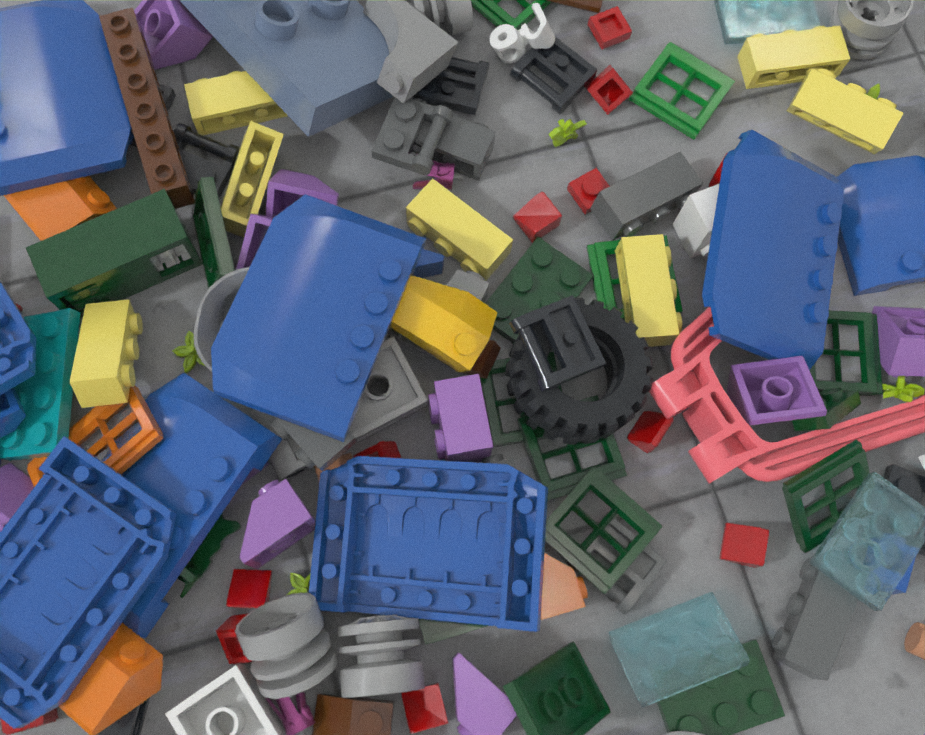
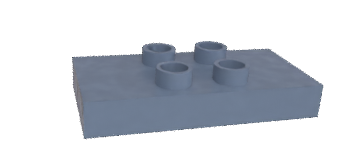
(306, 54)

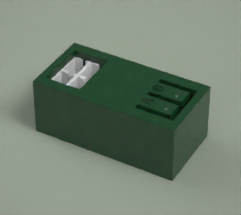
(115, 254)

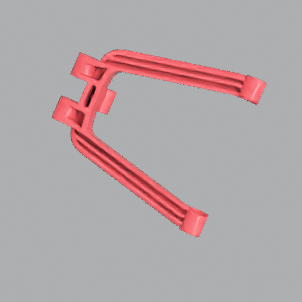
(730, 441)

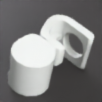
(511, 43)

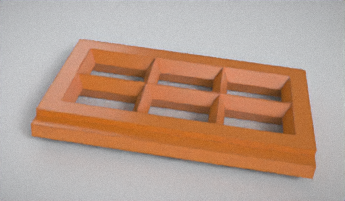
(113, 434)

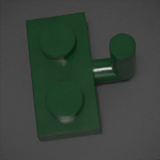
(837, 405)

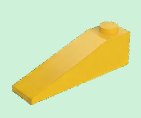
(444, 322)

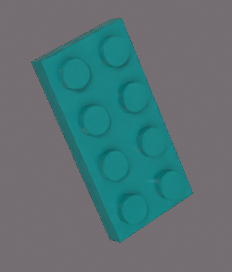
(48, 393)

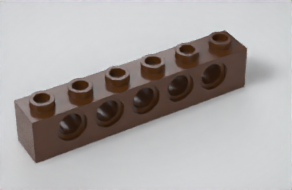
(146, 106)

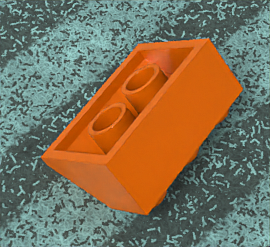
(60, 205)
(116, 682)

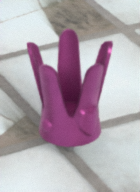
(443, 172)
(293, 720)

